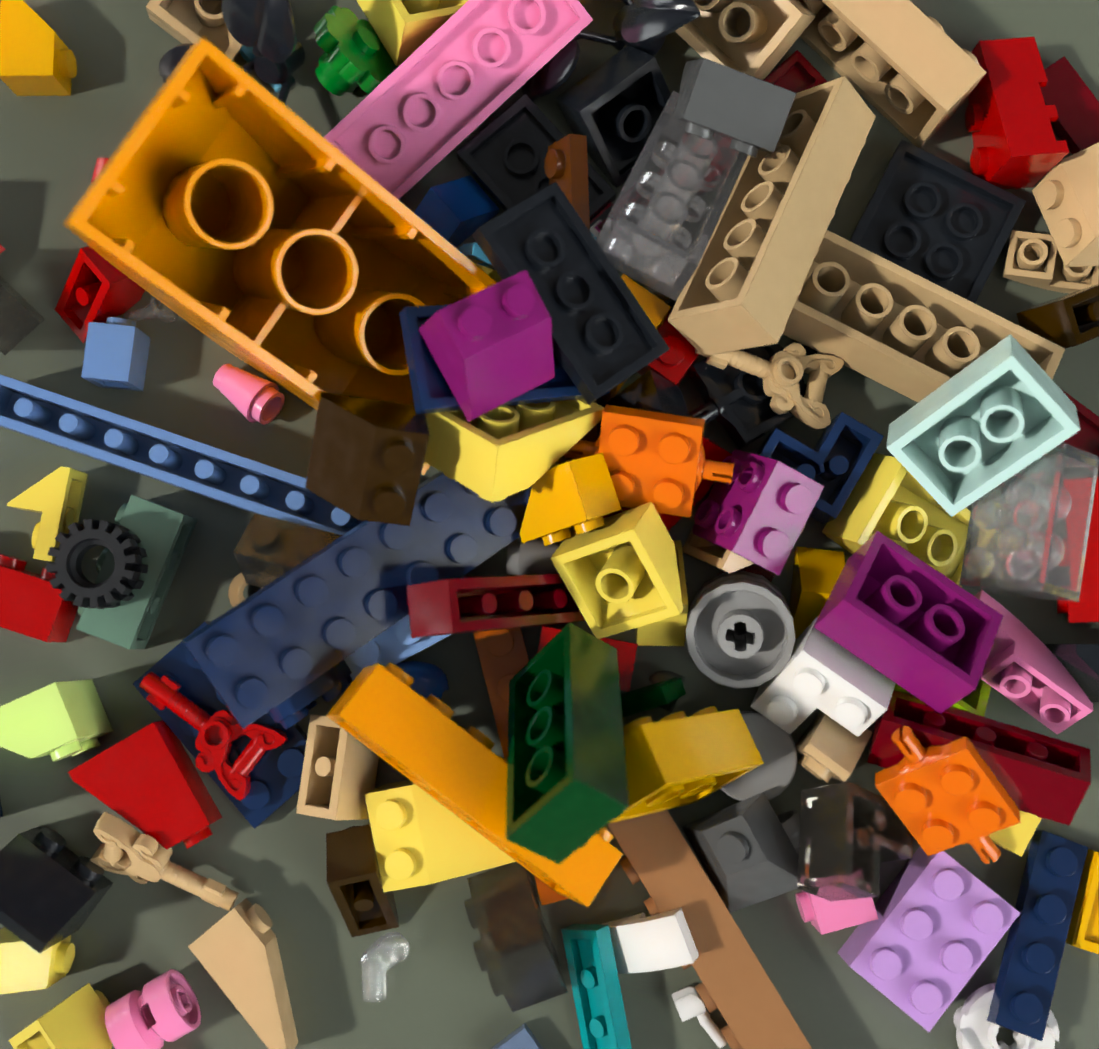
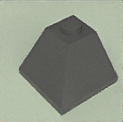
(745, 852)

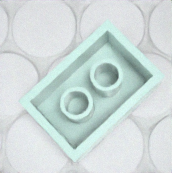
(982, 426)

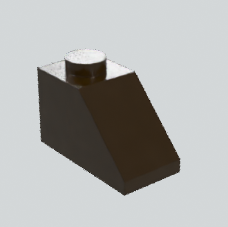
(1066, 319)
(357, 883)

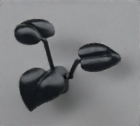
(637, 24)
(265, 27)

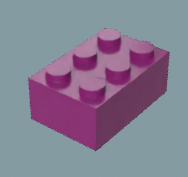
(910, 623)

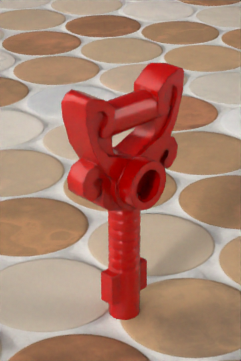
(216, 735)

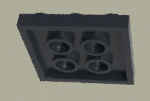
(937, 221)

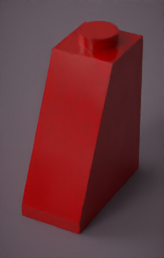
(152, 786)

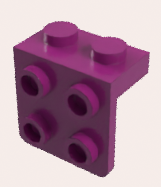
(759, 511)

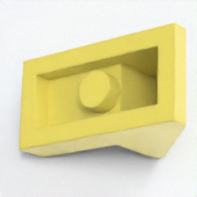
(60, 502)

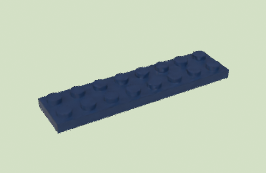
(347, 595)

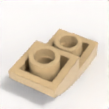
(1037, 263)

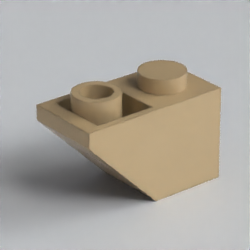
(830, 749)

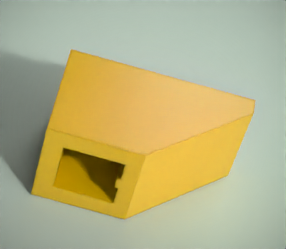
(569, 497)

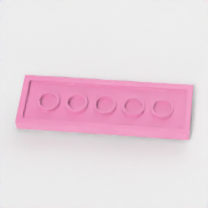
(453, 86)

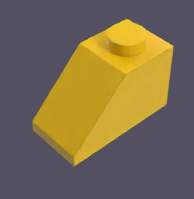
(32, 53)

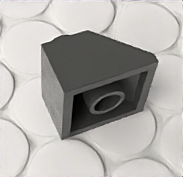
(732, 106)

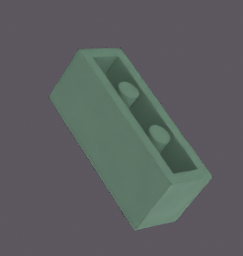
(165, 538)

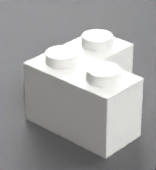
(824, 678)

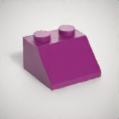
(493, 344)

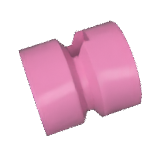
(158, 1013)

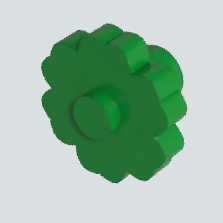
(351, 53)

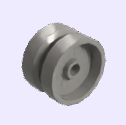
(745, 656)

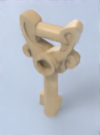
(782, 379)
(149, 861)

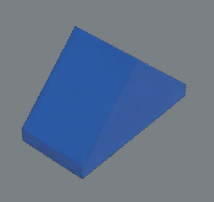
(456, 209)

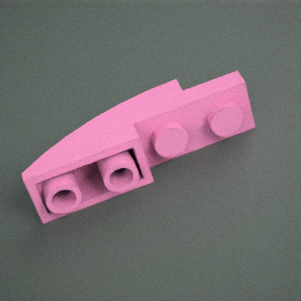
(1031, 674)

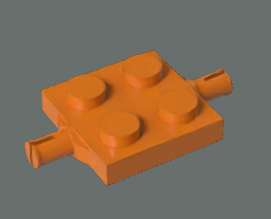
(654, 458)
(946, 796)

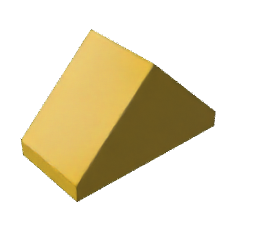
(812, 583)

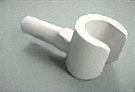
(690, 1005)

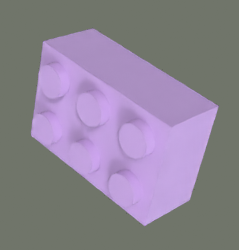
(928, 935)

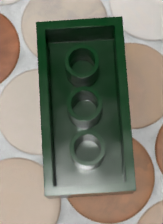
(565, 746)

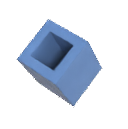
(116, 354)

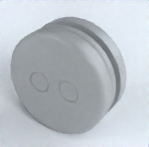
(779, 760)

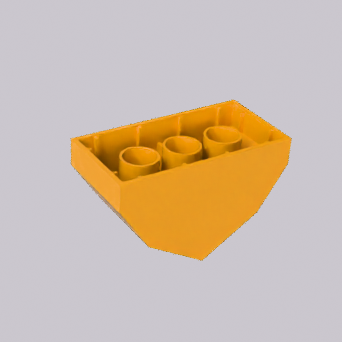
(268, 236)

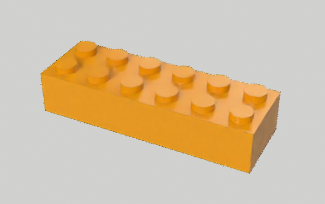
(458, 772)

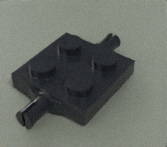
(739, 398)

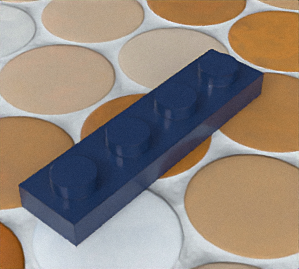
(1037, 935)

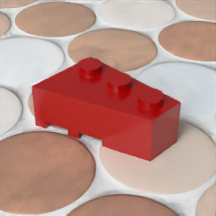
(1010, 117)

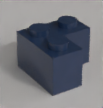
(834, 462)

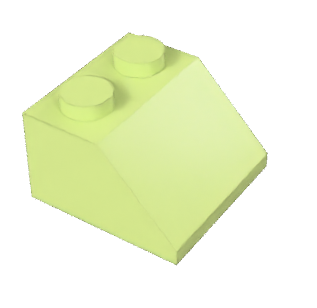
(54, 721)

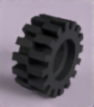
(69, 559)

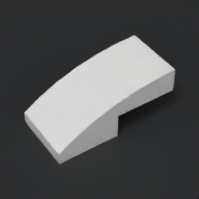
(652, 942)

